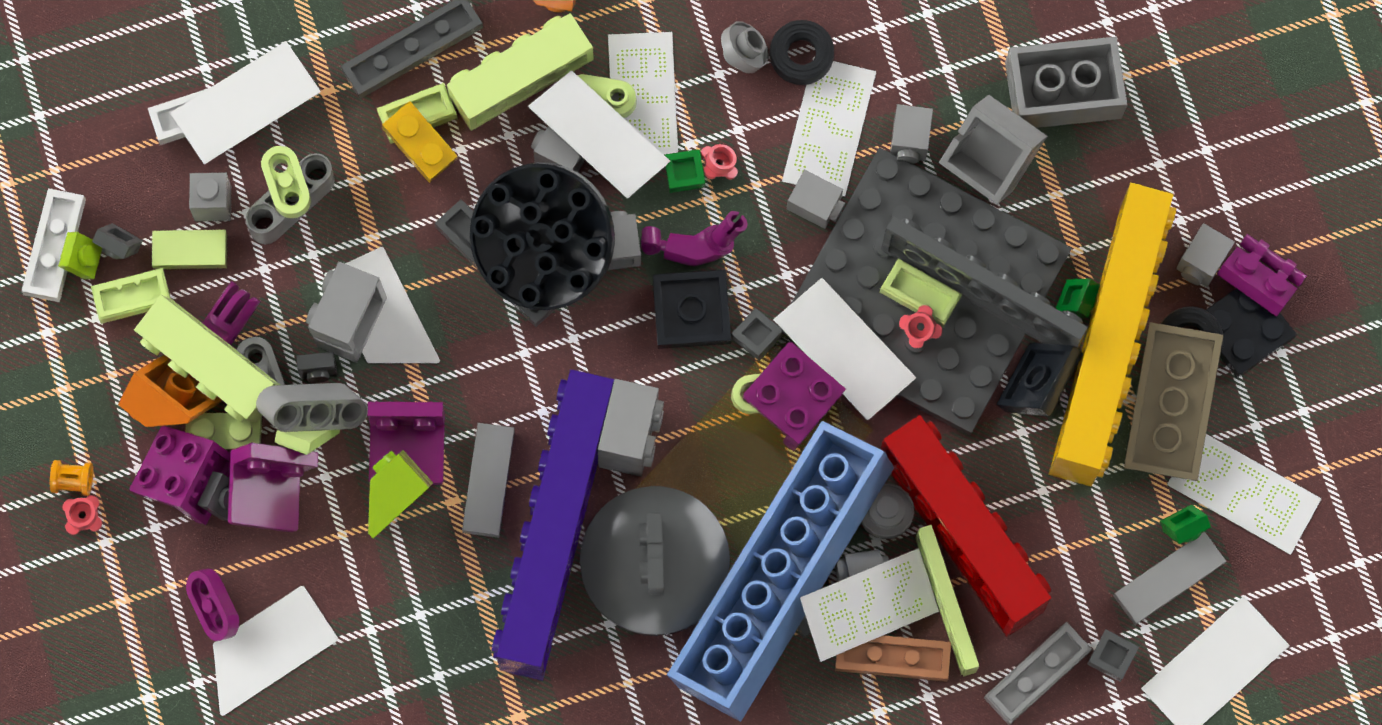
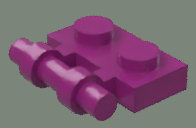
(1259, 281)

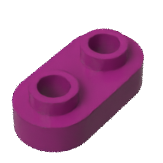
(212, 604)

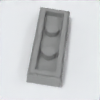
(488, 480)
(1169, 578)
(1037, 673)

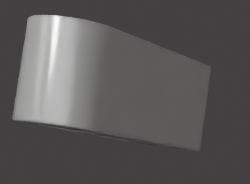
(265, 207)
(312, 407)

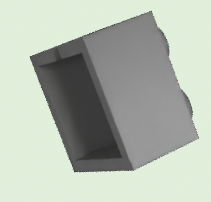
(995, 152)
(346, 311)
(628, 428)

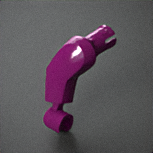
(699, 249)

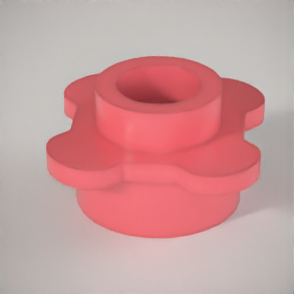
(722, 154)
(910, 325)
(74, 507)

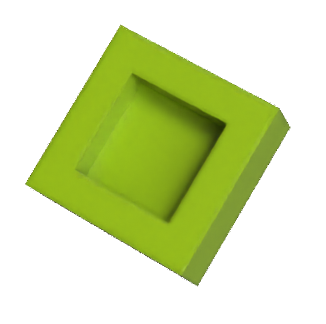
(80, 255)

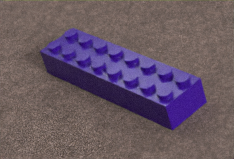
(555, 526)

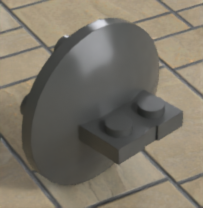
(654, 560)

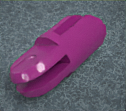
(231, 312)

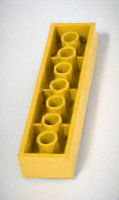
(1111, 335)

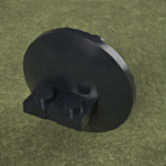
(542, 236)

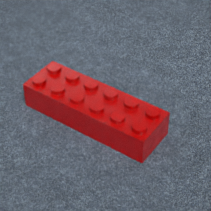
(965, 526)

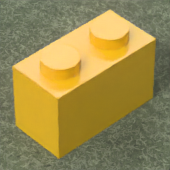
(419, 141)

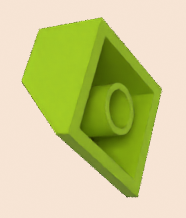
(393, 489)

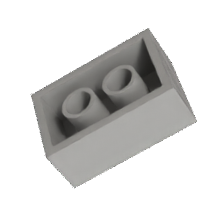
(1066, 82)

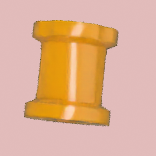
(79, 478)

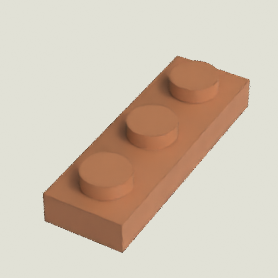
(898, 658)

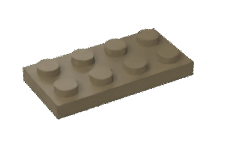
(1173, 401)

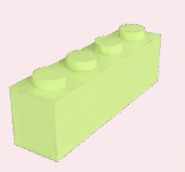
(519, 71)
(204, 356)

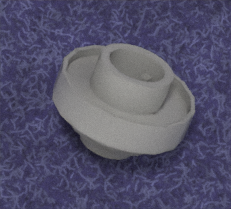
(744, 47)
(889, 513)

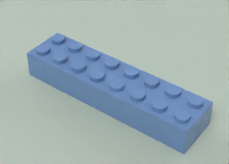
(781, 562)

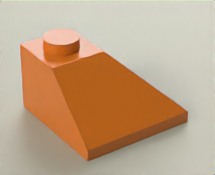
(163, 396)

